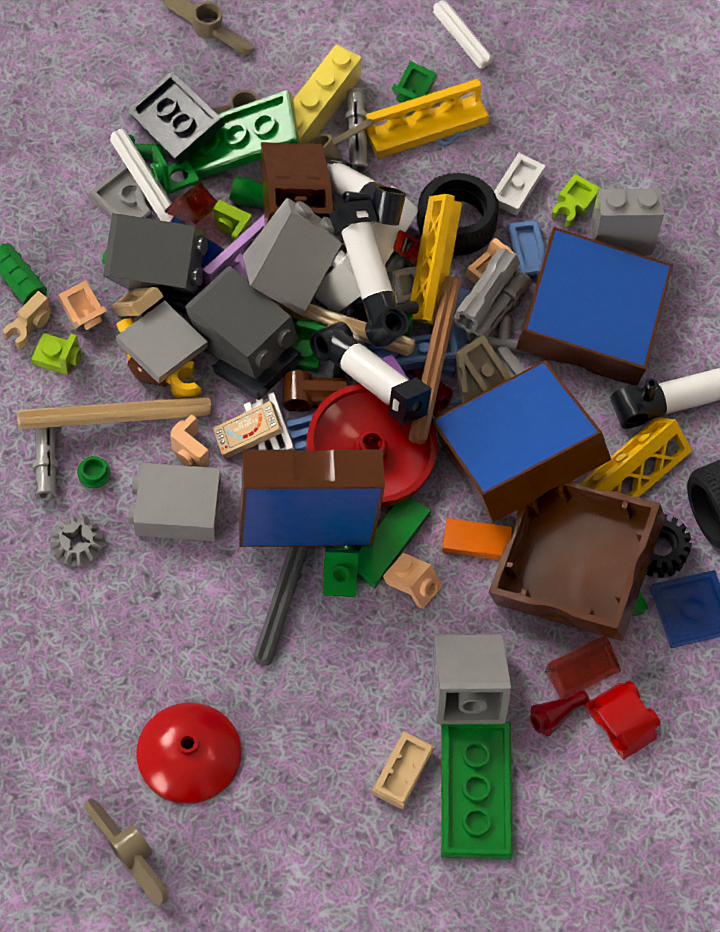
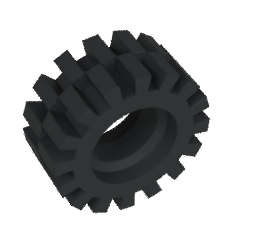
(680, 549)

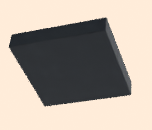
(266, 380)

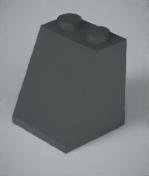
(155, 254)
(241, 323)

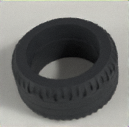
(469, 190)
(704, 499)

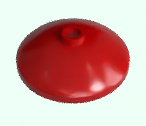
(192, 773)

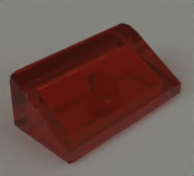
(193, 204)
(583, 667)

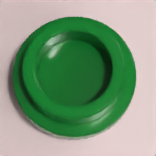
(93, 472)

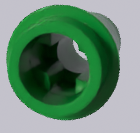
(246, 192)

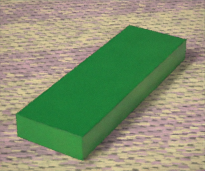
(390, 540)

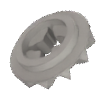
(83, 552)

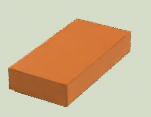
(475, 538)

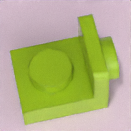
(231, 219)
(57, 353)

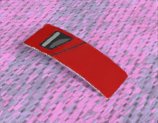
(407, 246)

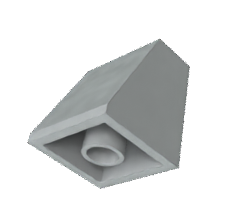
(292, 255)
(470, 679)

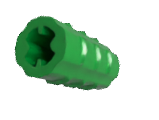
(19, 274)

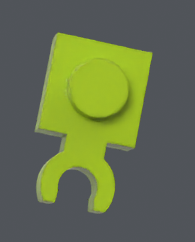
(575, 197)

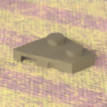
(478, 368)

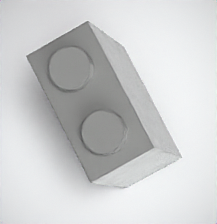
(628, 218)
(175, 501)

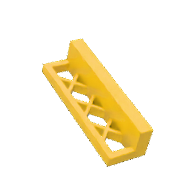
(427, 123)
(435, 255)
(634, 454)

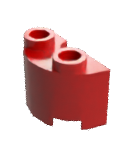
(624, 718)

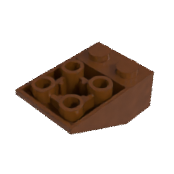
(295, 173)

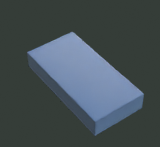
(527, 245)

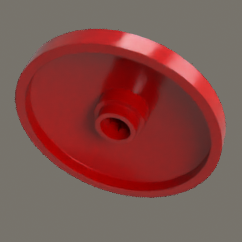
(360, 421)

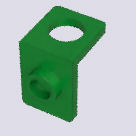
(163, 173)
(340, 571)

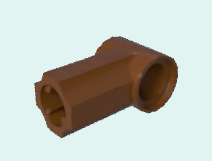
(305, 391)

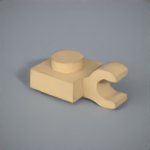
(30, 316)

